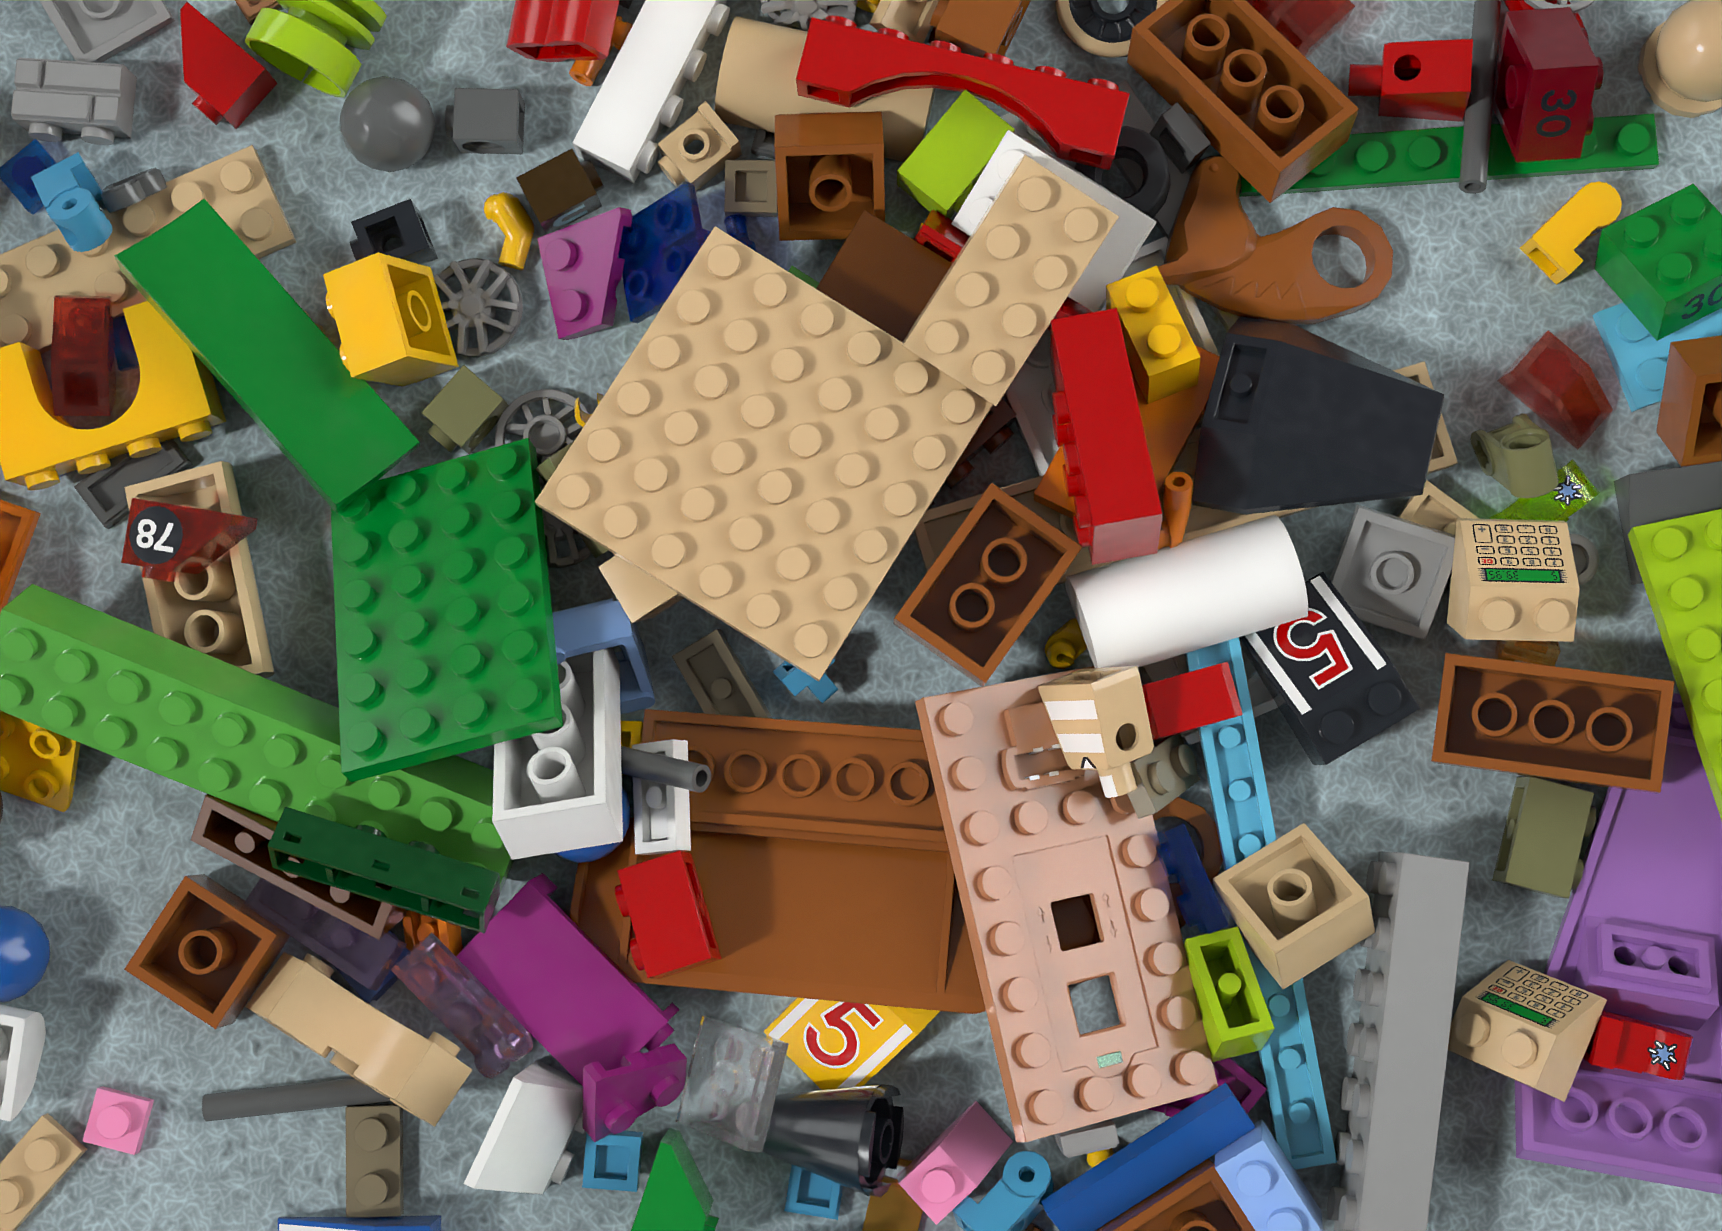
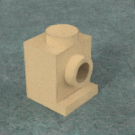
(698, 168)

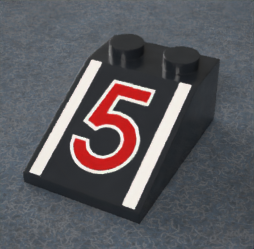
(1329, 676)

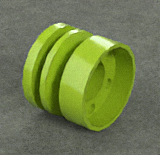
(316, 37)

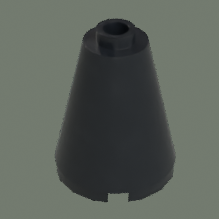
(839, 1134)

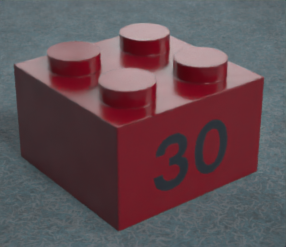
(1545, 84)

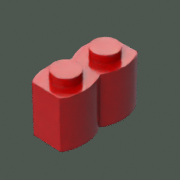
(562, 29)

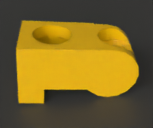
(1581, 216)

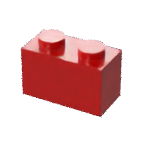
(666, 915)

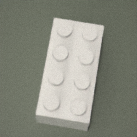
(565, 782)

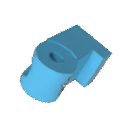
(71, 202)
(1014, 1198)

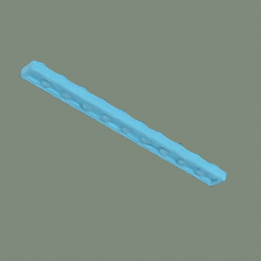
(1244, 828)

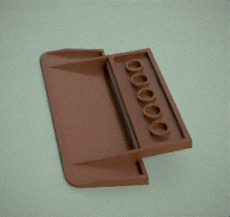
(812, 865)

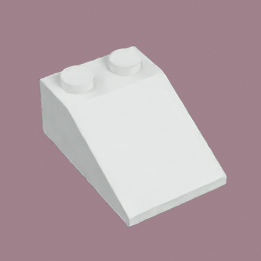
(1115, 251)
(530, 1133)

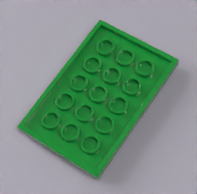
(443, 613)

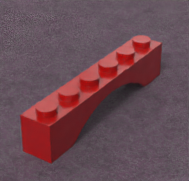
(856, 64)

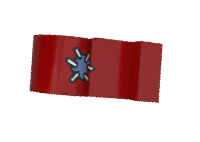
(1638, 1046)

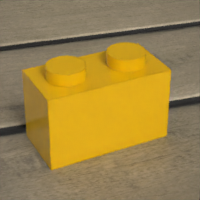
(1154, 335)

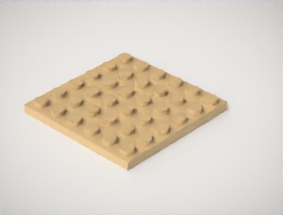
(765, 453)

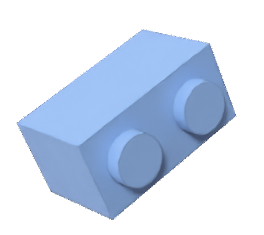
(1267, 1184)

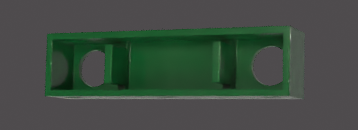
(364, 855)

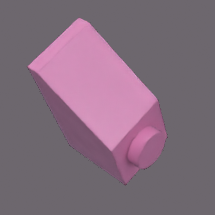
(954, 1162)

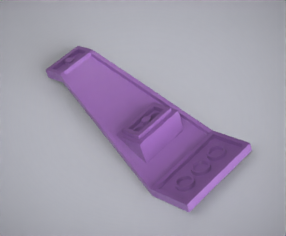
(1656, 903)

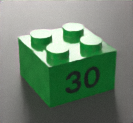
(1666, 261)

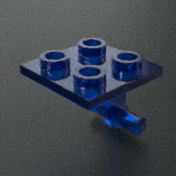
(663, 245)

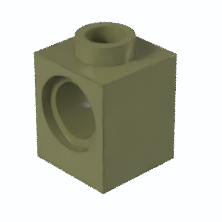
(464, 411)

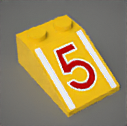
(845, 1041)

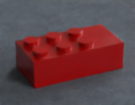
(1103, 439)

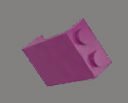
(563, 984)

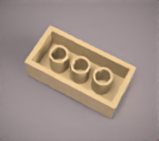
(1010, 280)

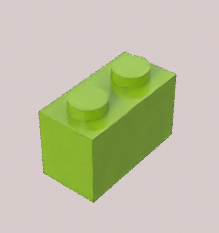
(952, 156)
(1227, 994)

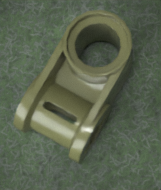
(1518, 457)

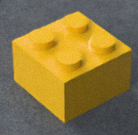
(389, 320)

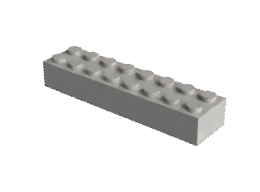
(1399, 1044)

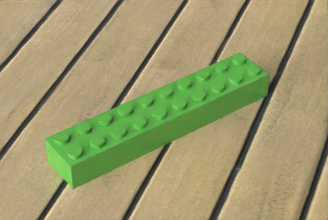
(225, 729)

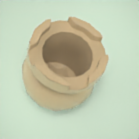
(1685, 60)

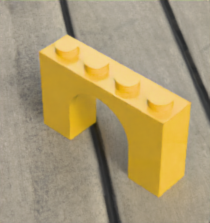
(172, 402)

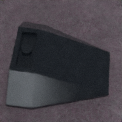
(1308, 425)

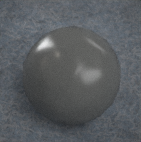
(387, 124)

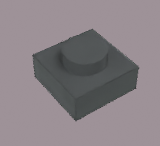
(1181, 137)

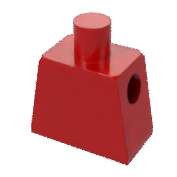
(1439, 83)

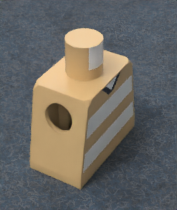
(1101, 722)

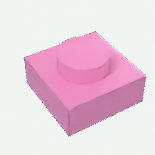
(118, 1120)

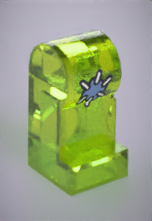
(1567, 498)

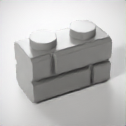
(74, 100)

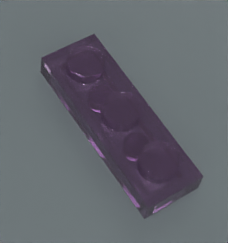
(334, 940)

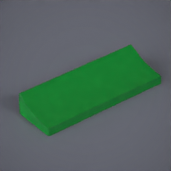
(267, 354)

